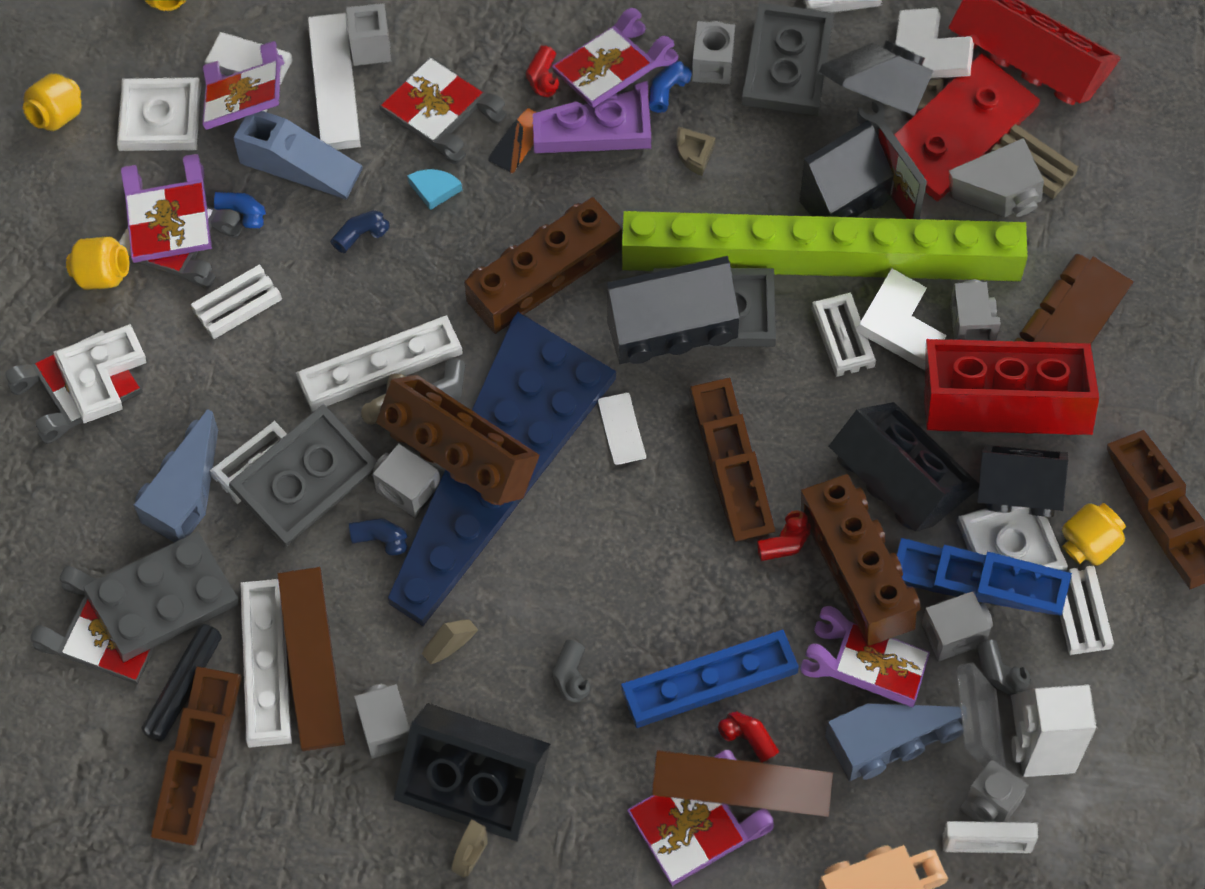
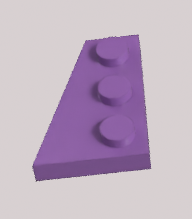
(612, 125)

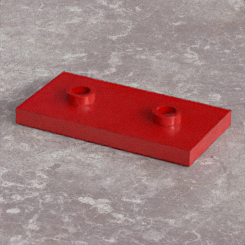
(964, 122)

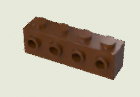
(543, 264)
(457, 439)
(859, 559)

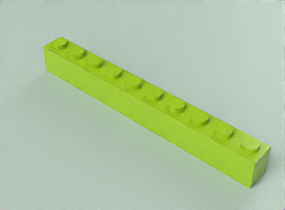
(828, 245)

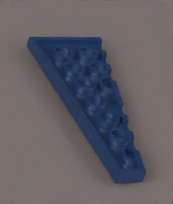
(540, 397)

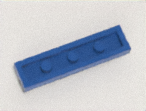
(709, 678)

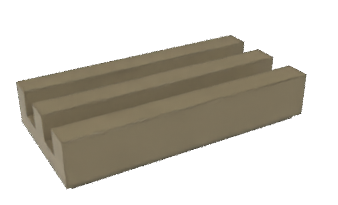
(1046, 159)

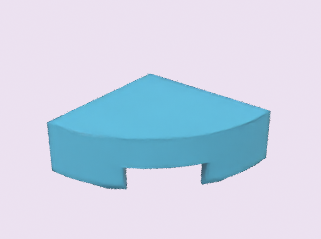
(434, 186)

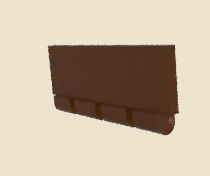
(1077, 303)

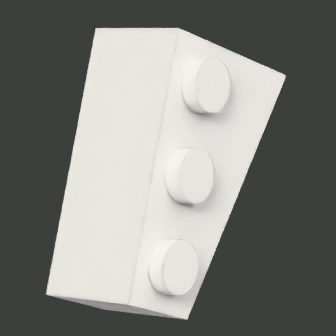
(1052, 729)

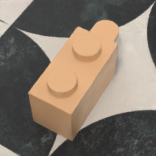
(886, 870)

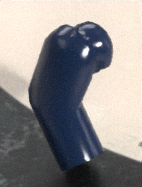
(356, 226)
(381, 530)

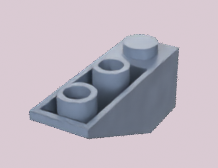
(294, 154)
(180, 491)
(885, 732)

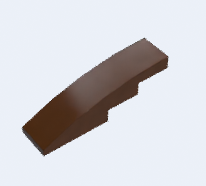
(732, 460)
(1162, 503)
(311, 659)
(196, 756)
(742, 783)

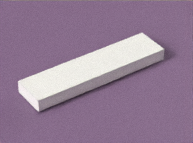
(334, 81)
(372, 364)
(265, 665)

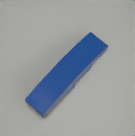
(991, 577)

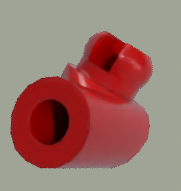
(539, 75)
(790, 539)
(751, 729)

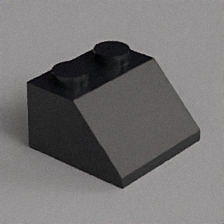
(847, 175)
(1023, 479)

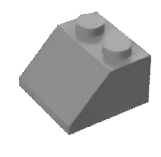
(1000, 181)

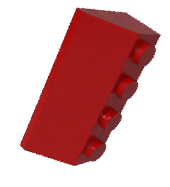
(1036, 46)
(1010, 387)

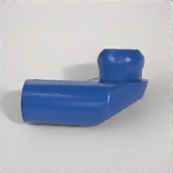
(664, 81)
(243, 204)

